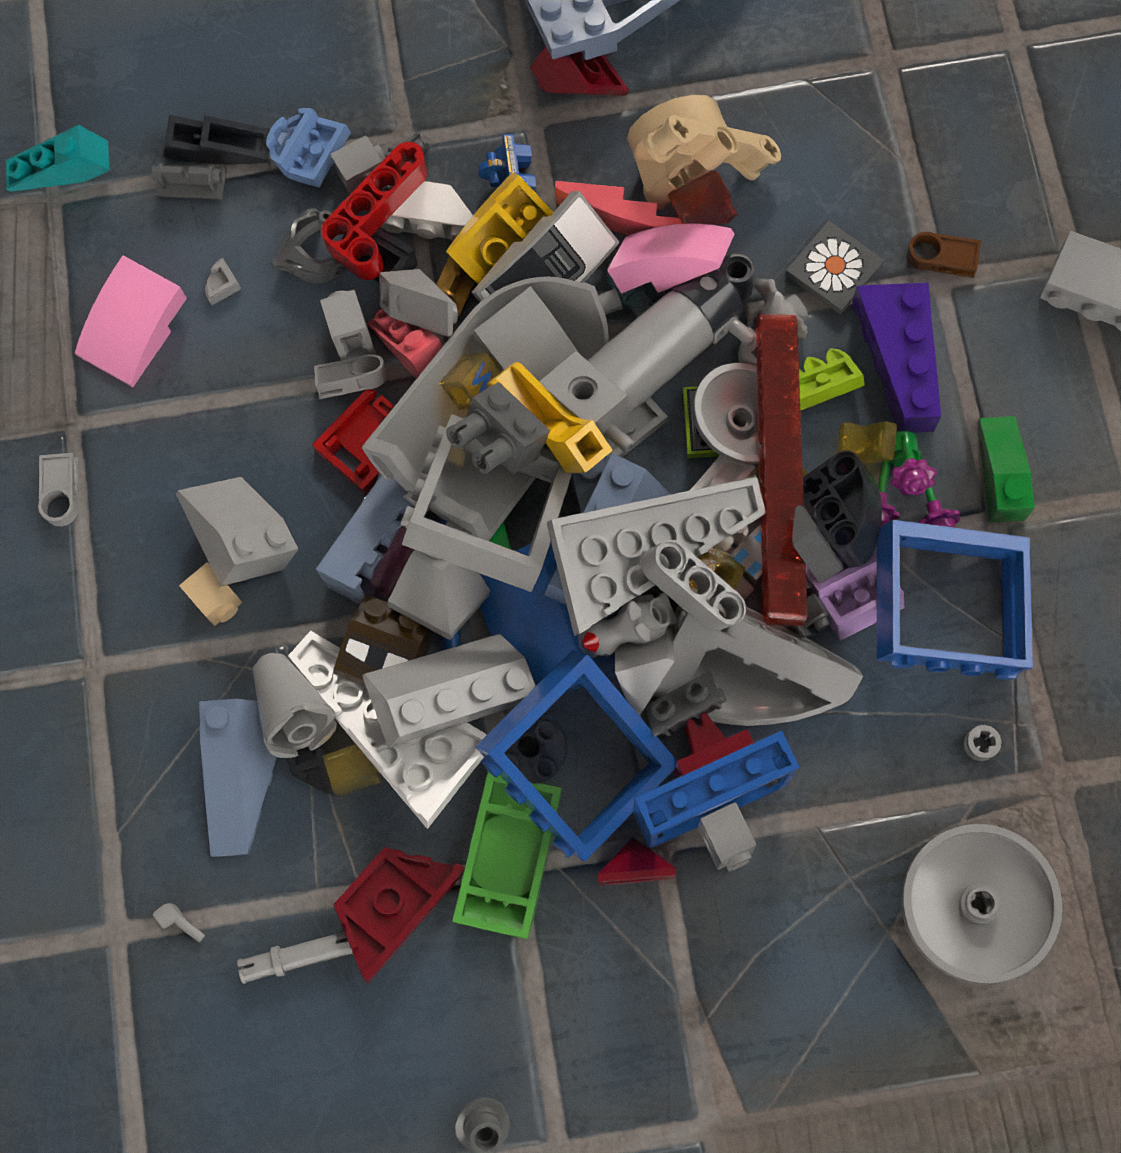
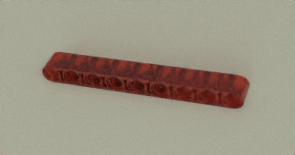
(780, 468)

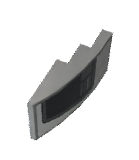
(562, 246)

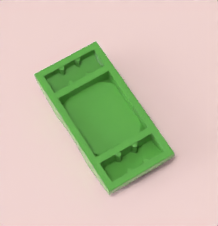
(504, 863)

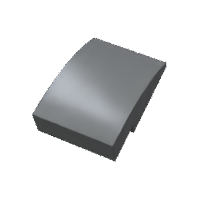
(525, 334)

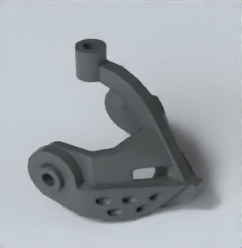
(292, 253)

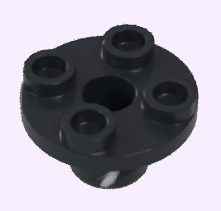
(540, 750)

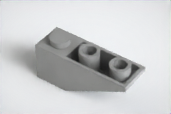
(417, 301)

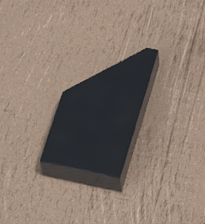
(311, 768)

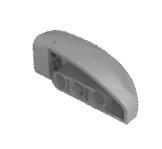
(762, 670)

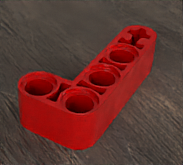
(403, 170)

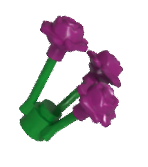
(913, 477)

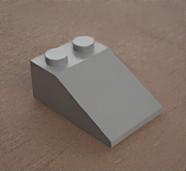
(237, 530)

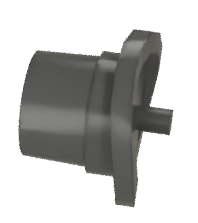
(482, 1125)

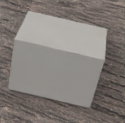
(643, 667)

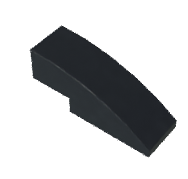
(215, 141)

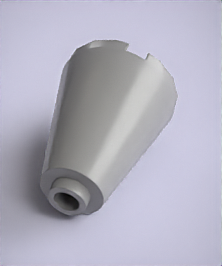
(290, 708)

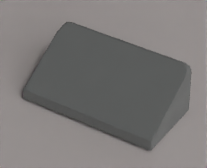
(814, 547)

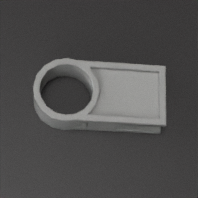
(349, 375)
(58, 478)

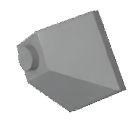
(438, 593)

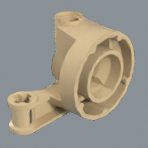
(687, 141)

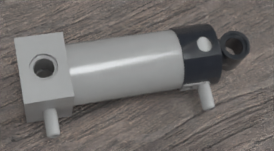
(654, 349)

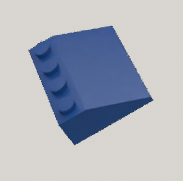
(535, 623)

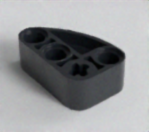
(845, 506)

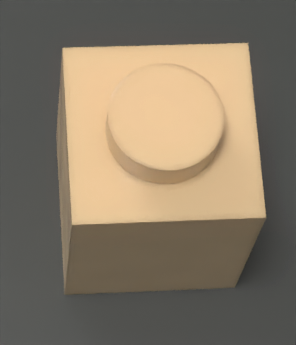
(214, 602)

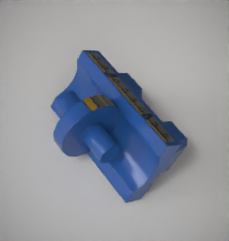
(505, 161)

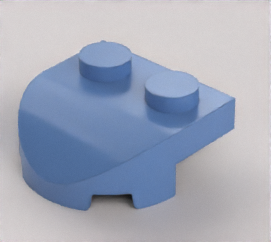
(304, 145)

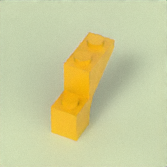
(572, 440)

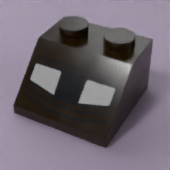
(379, 639)

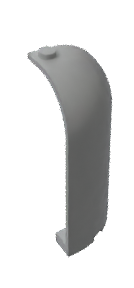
(401, 443)

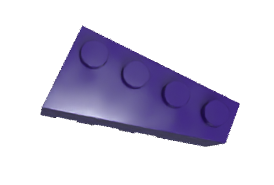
(901, 340)

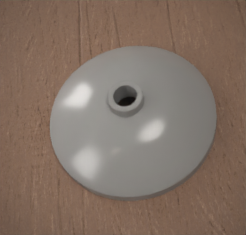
(727, 396)

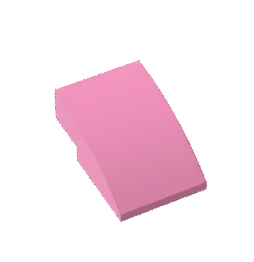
(669, 255)
(129, 321)

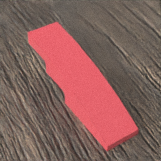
(616, 212)

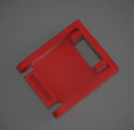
(351, 433)

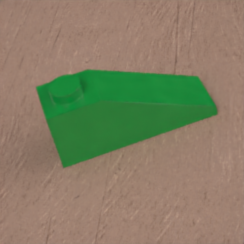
(1005, 470)

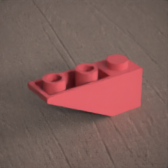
(409, 343)

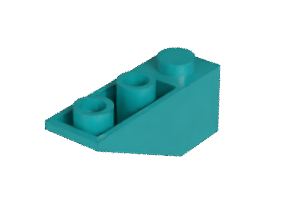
(61, 160)

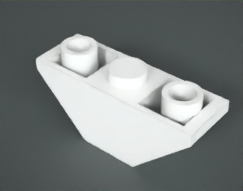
(430, 213)

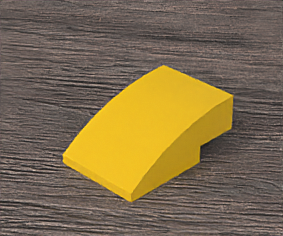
(496, 225)

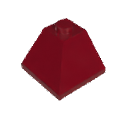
(577, 76)

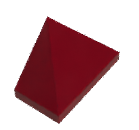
(634, 865)

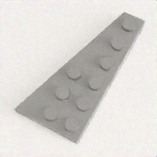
(603, 548)

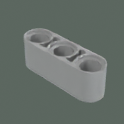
(710, 586)

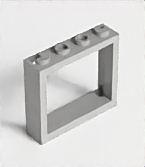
(472, 551)

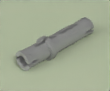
(293, 957)

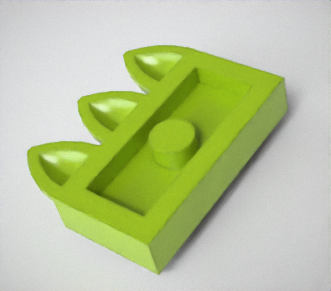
(828, 380)

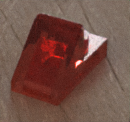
(703, 201)

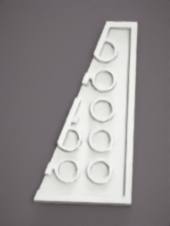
(422, 770)

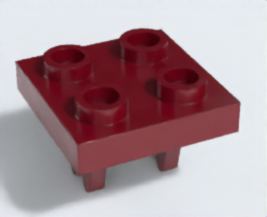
(708, 745)

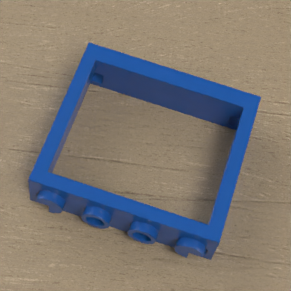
(1016, 597)
(494, 745)
(734, 778)

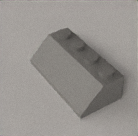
(1086, 279)
(448, 688)

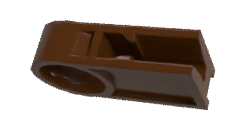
(954, 257)

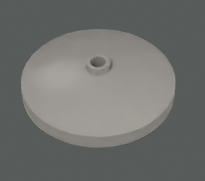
(1017, 897)

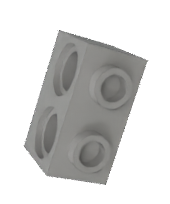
(347, 325)
(727, 837)

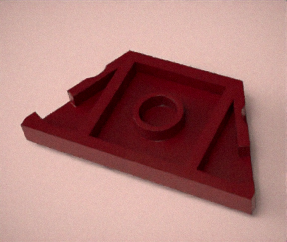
(390, 904)

